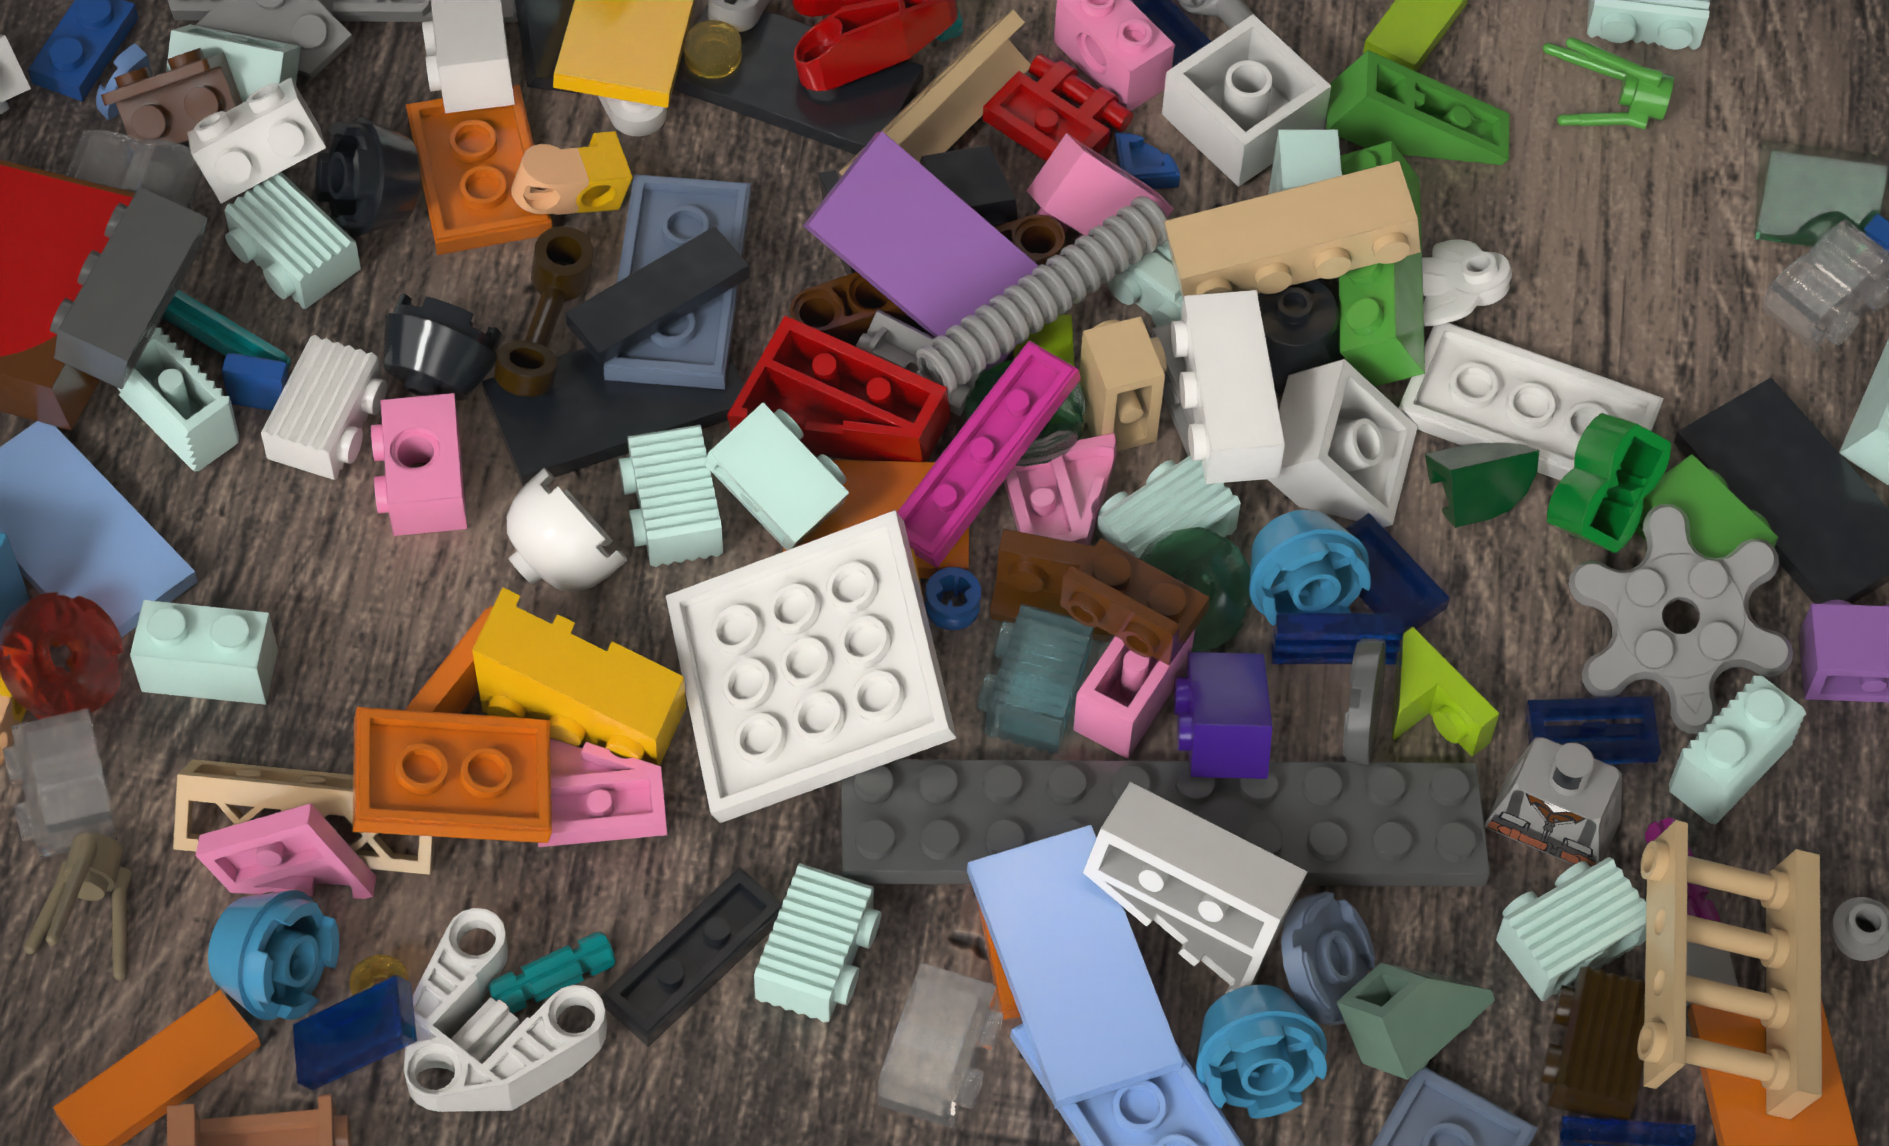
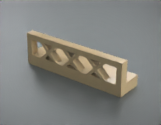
(958, 93)
(283, 790)

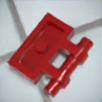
(1040, 118)

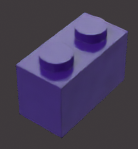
(1224, 715)

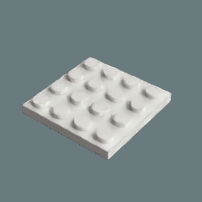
(809, 667)

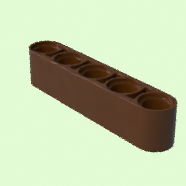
(843, 301)

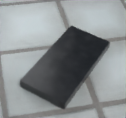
(771, 92)
(591, 417)
(1817, 505)

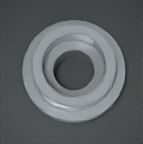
(1854, 941)

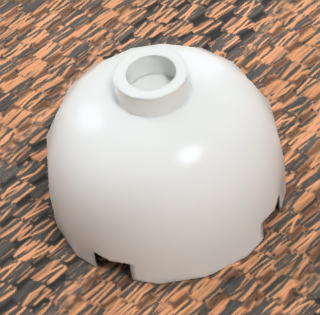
(558, 538)

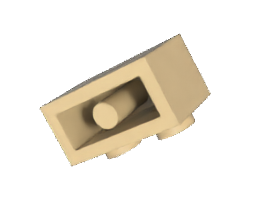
(1122, 381)

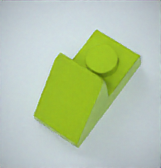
(1434, 687)

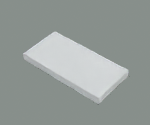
(1505, 394)

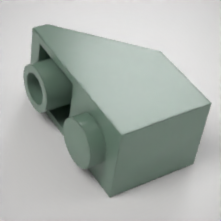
(1408, 1015)

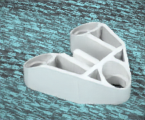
(525, 1063)

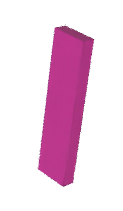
(985, 451)

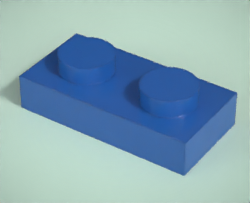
(82, 46)

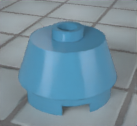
(1306, 566)
(273, 953)
(1259, 1051)

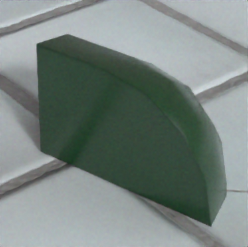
(1482, 479)

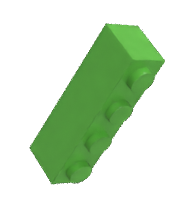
(1384, 301)

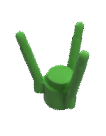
(1642, 89)

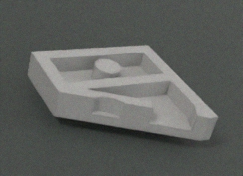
(285, 21)

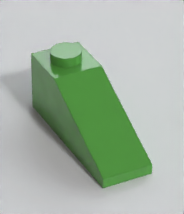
(1422, 117)

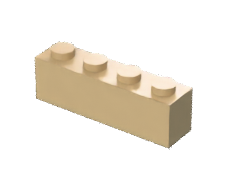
(1296, 234)

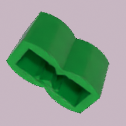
(1611, 474)

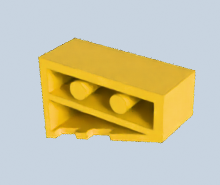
(584, 691)

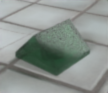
(1813, 189)

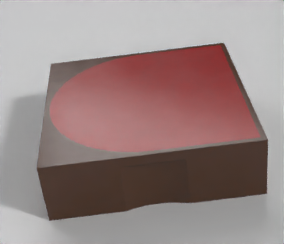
(44, 239)

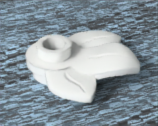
(1460, 279)

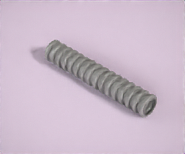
(1043, 294)

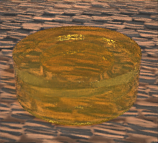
(712, 49)

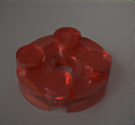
(28, 663)

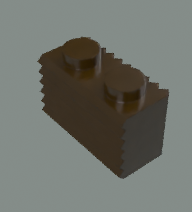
(1598, 1059)

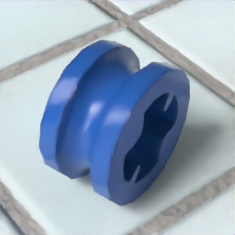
(954, 580)

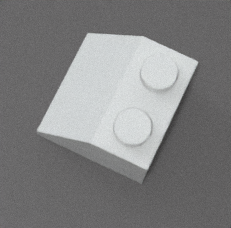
(1343, 444)

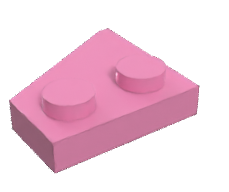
(1066, 493)
(603, 796)
(284, 854)

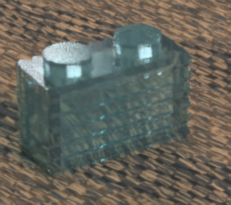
(1037, 678)

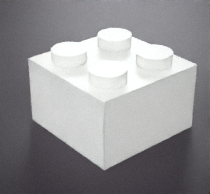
(1240, 94)

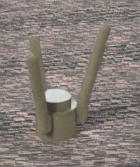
(87, 874)

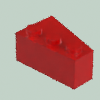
(845, 398)

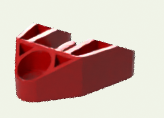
(865, 37)

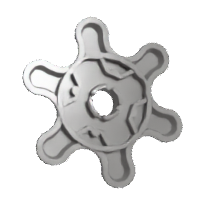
(1689, 661)

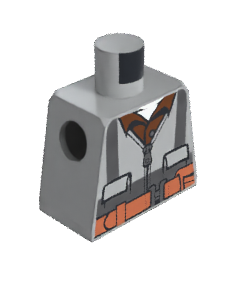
(1560, 802)

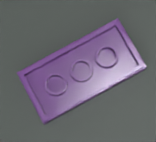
(916, 239)

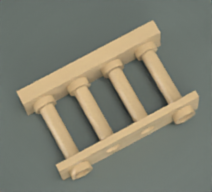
(1788, 951)

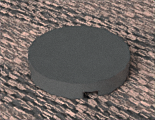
(1365, 701)

